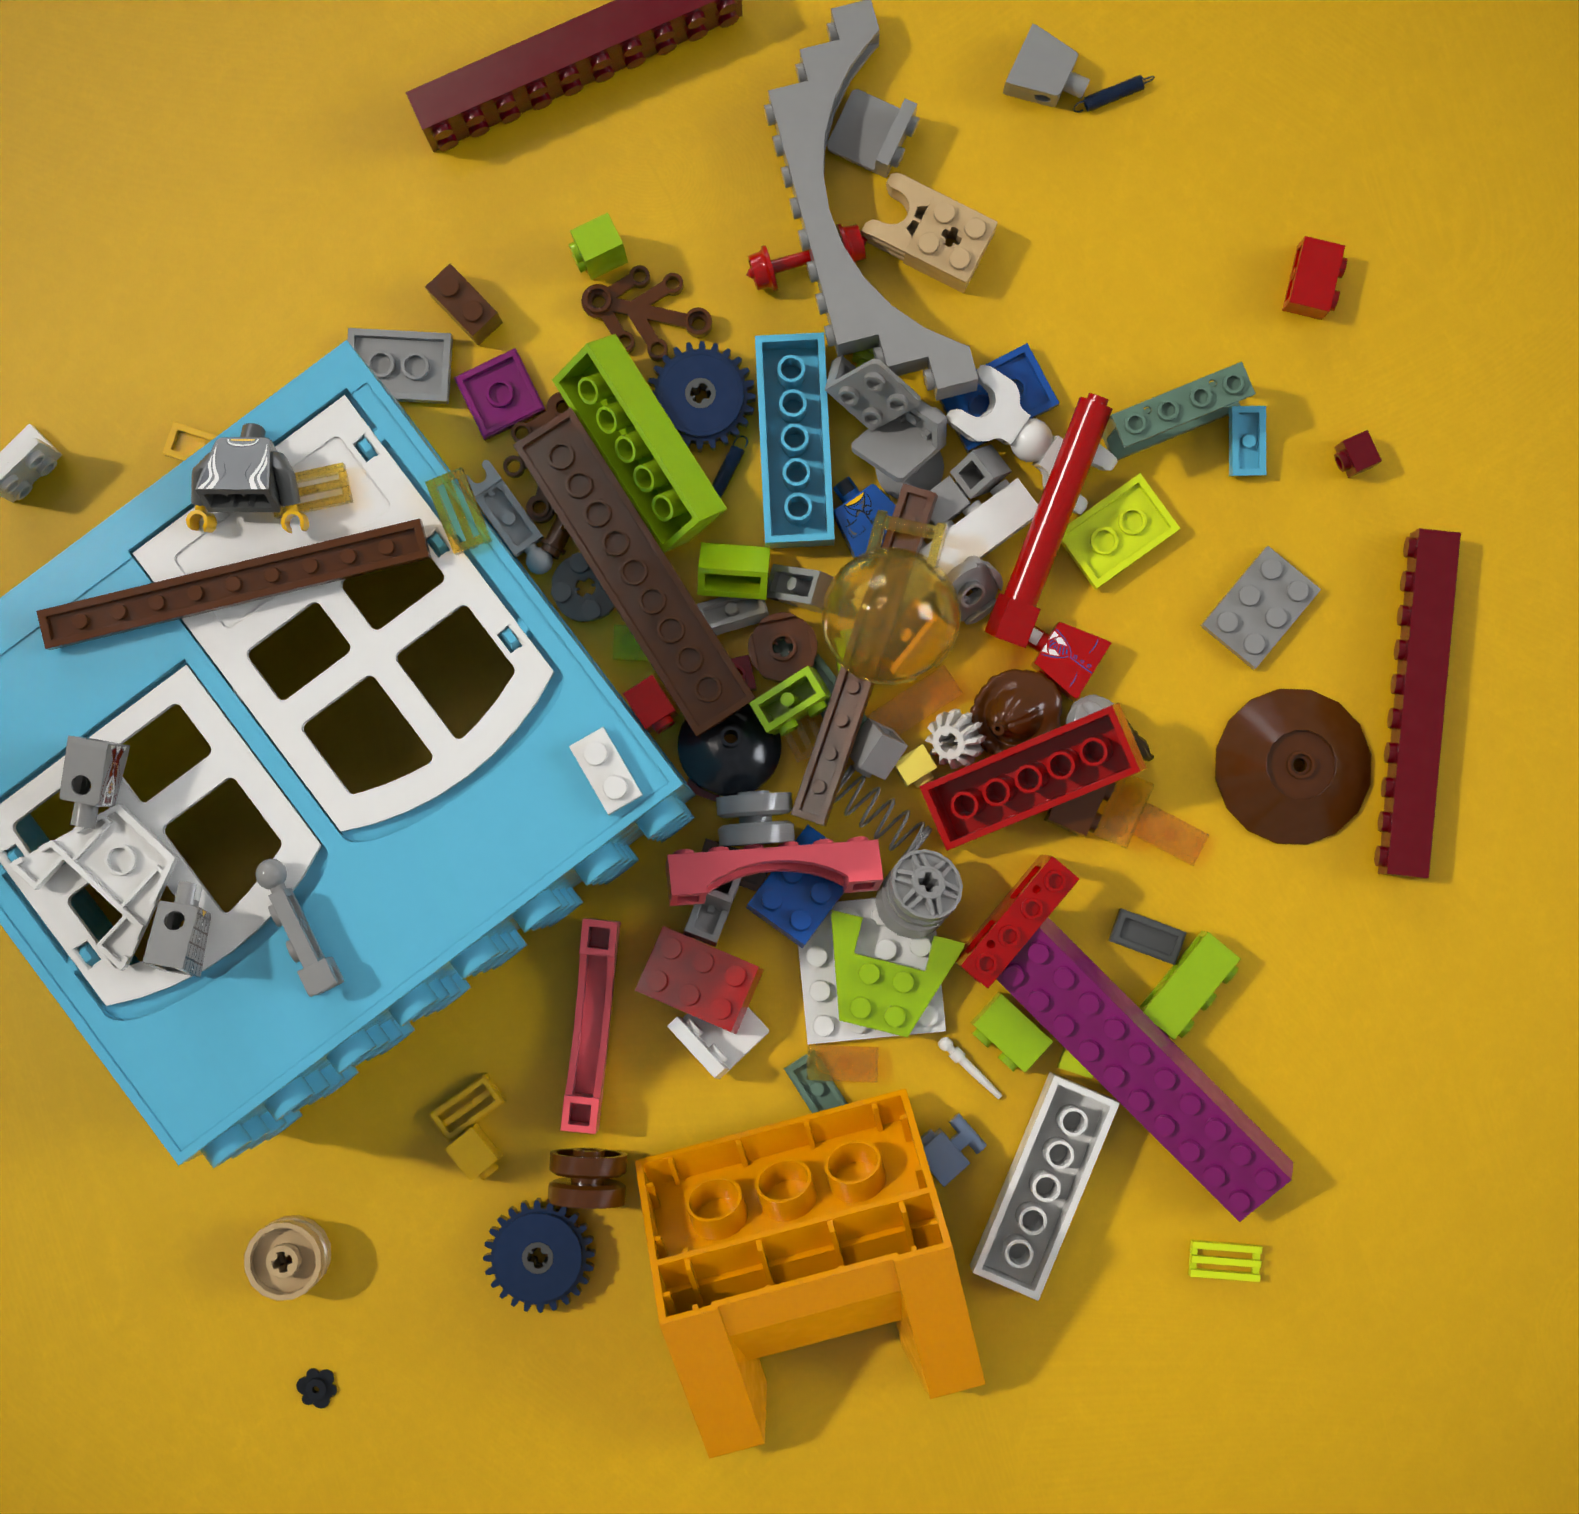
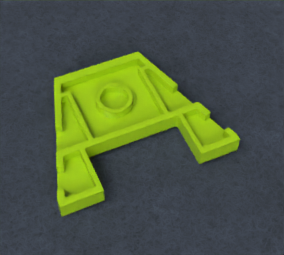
(883, 992)

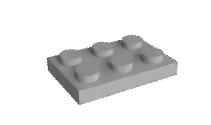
(408, 362)
(1260, 607)

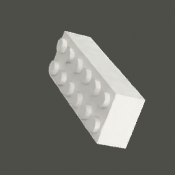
(1044, 1186)

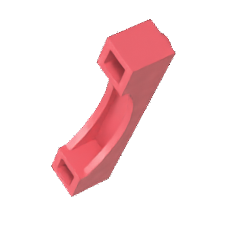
(850, 864)
(591, 1026)

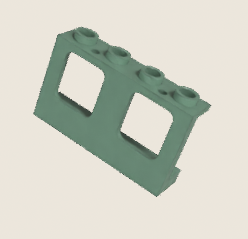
(1176, 411)

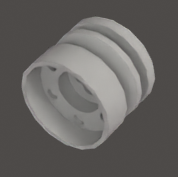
(904, 897)

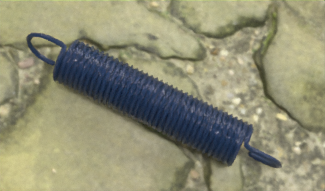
(1114, 93)
(728, 468)

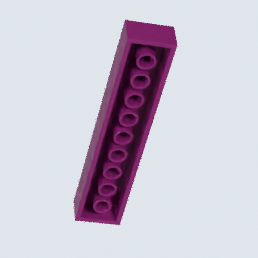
(1146, 1071)

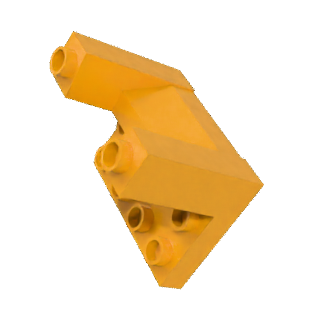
(799, 1243)

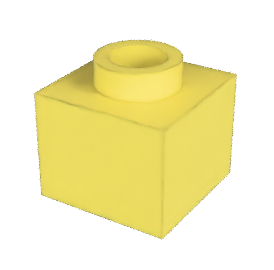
(916, 767)

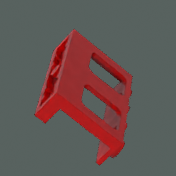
(1016, 919)

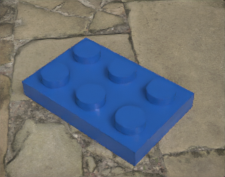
(1021, 368)
(795, 900)

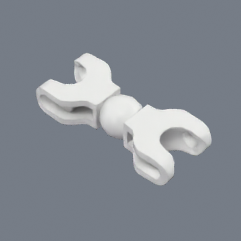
(1011, 425)

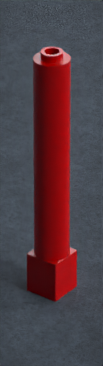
(1016, 609)

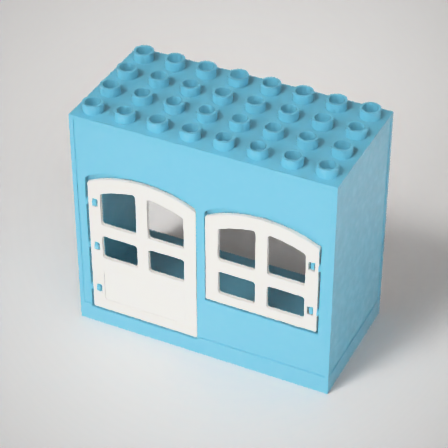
(396, 880)

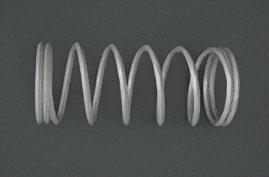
(919, 839)

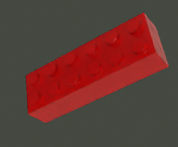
(1033, 776)

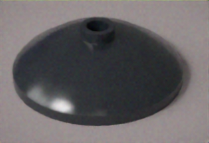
(725, 766)

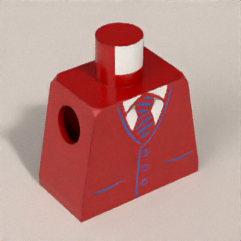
(1067, 656)

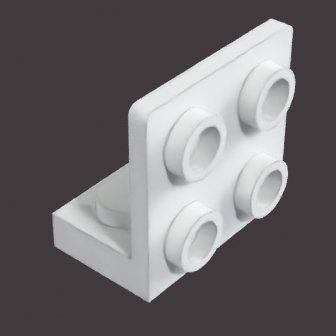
(24, 462)
(716, 1047)

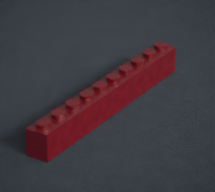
(1418, 703)

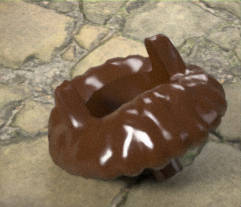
(1016, 708)

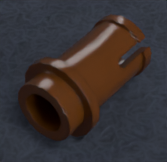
(555, 540)

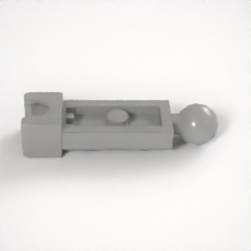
(510, 519)
(318, 972)

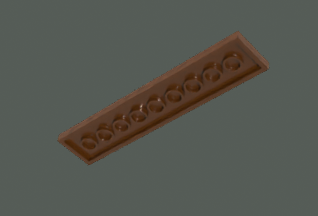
(634, 572)

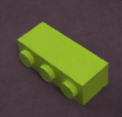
(1190, 985)

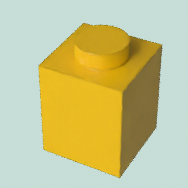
(474, 1153)

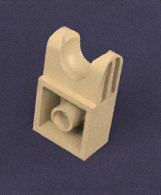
(922, 234)

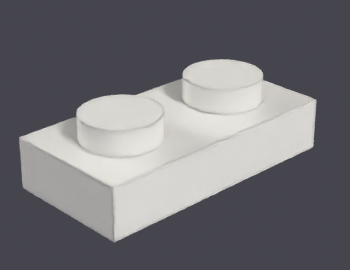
(606, 770)

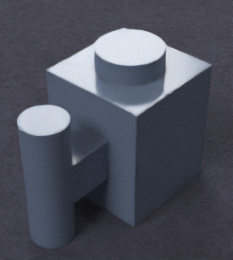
(945, 1154)

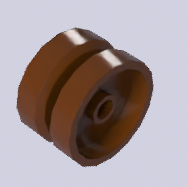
(587, 1178)

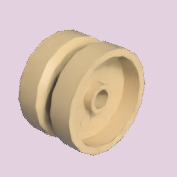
(267, 1262)

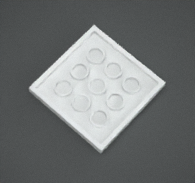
(874, 941)

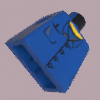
(858, 513)

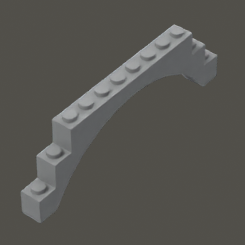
(854, 308)

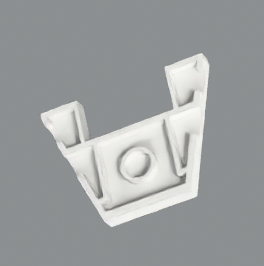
(119, 862)

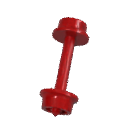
(763, 269)

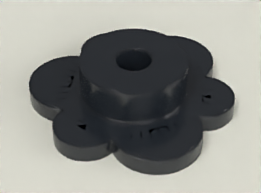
(323, 1381)

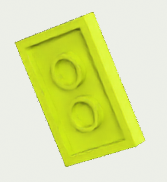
(1118, 531)

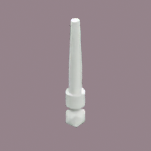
(958, 1056)

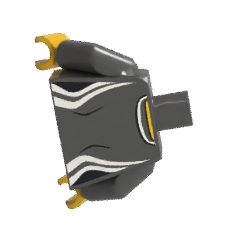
(244, 477)

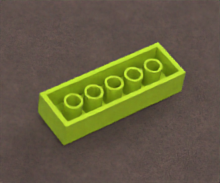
(639, 442)

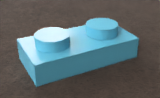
(1247, 440)

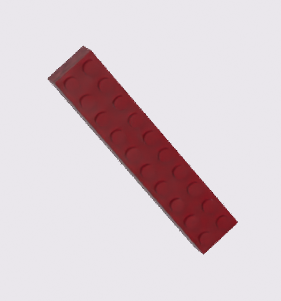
(560, 64)

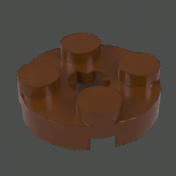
(794, 631)

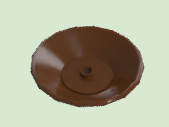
(1259, 775)

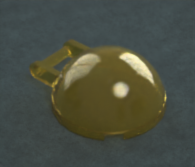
(892, 607)

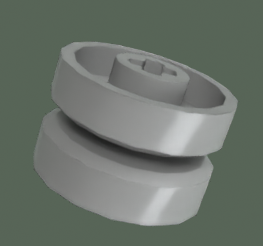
(755, 818)

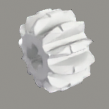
(958, 750)

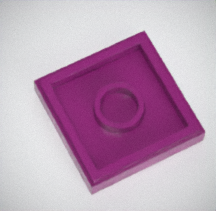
(500, 394)

